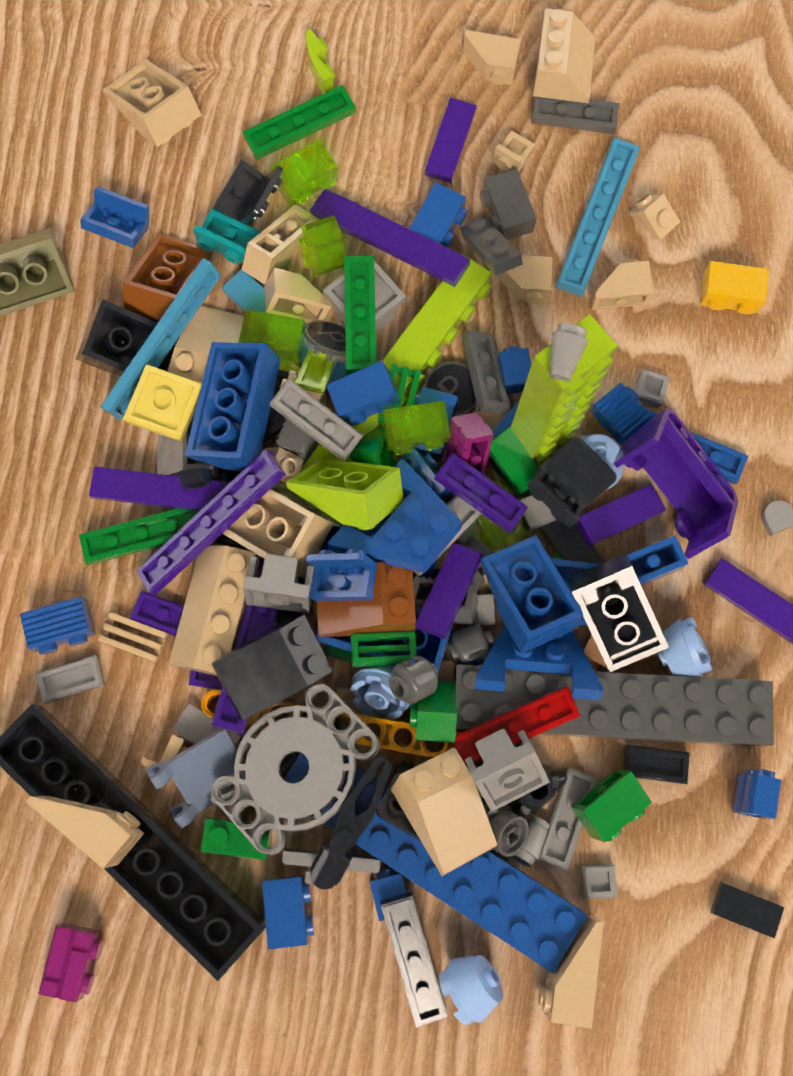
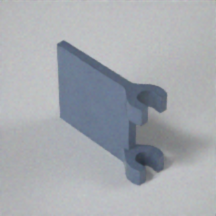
(195, 773)

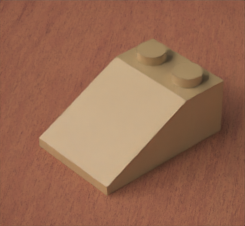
(153, 102)
(194, 343)
(281, 528)
(445, 810)
(96, 831)
(571, 990)

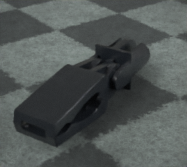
(332, 859)

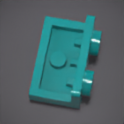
(224, 236)

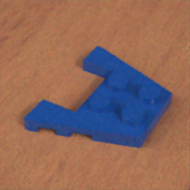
(412, 534)
(559, 656)

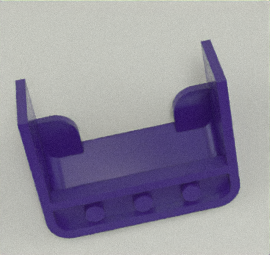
(685, 477)

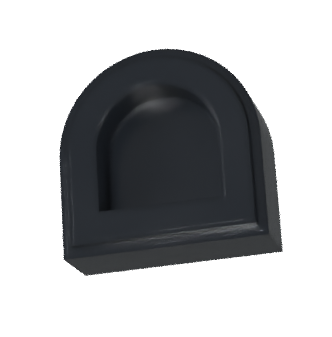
(195, 478)

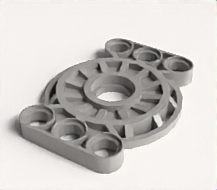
(274, 797)

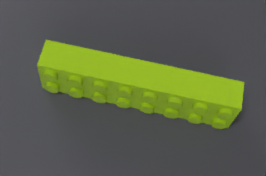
(554, 408)

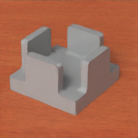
(387, 298)
(278, 585)
(506, 769)

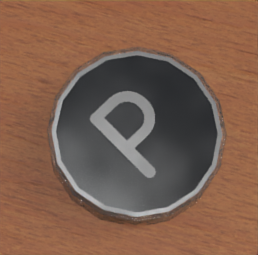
(326, 338)
(454, 380)

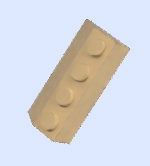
(212, 609)

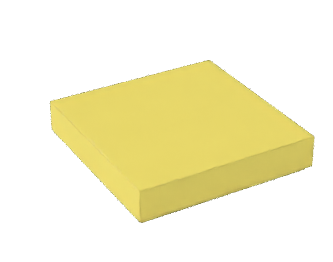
(163, 403)

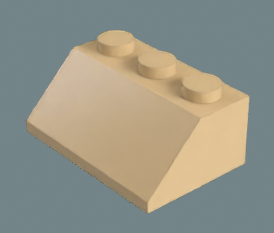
(564, 58)

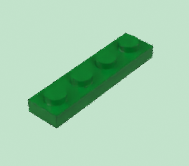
(299, 122)
(359, 312)
(133, 535)

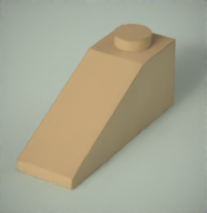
(276, 244)

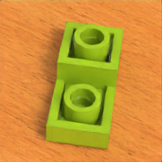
(318, 64)

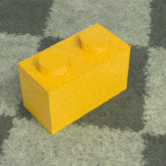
(734, 287)

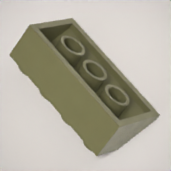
(32, 271)

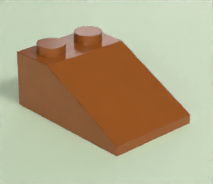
(161, 275)
(388, 611)

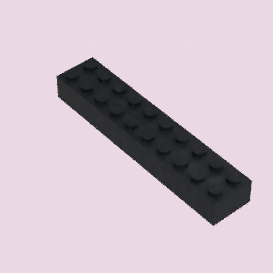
(159, 868)

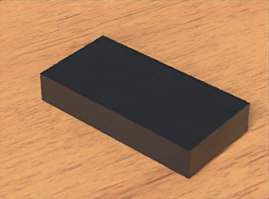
(657, 764)
(747, 910)

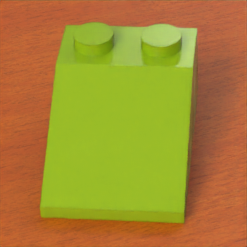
(350, 490)

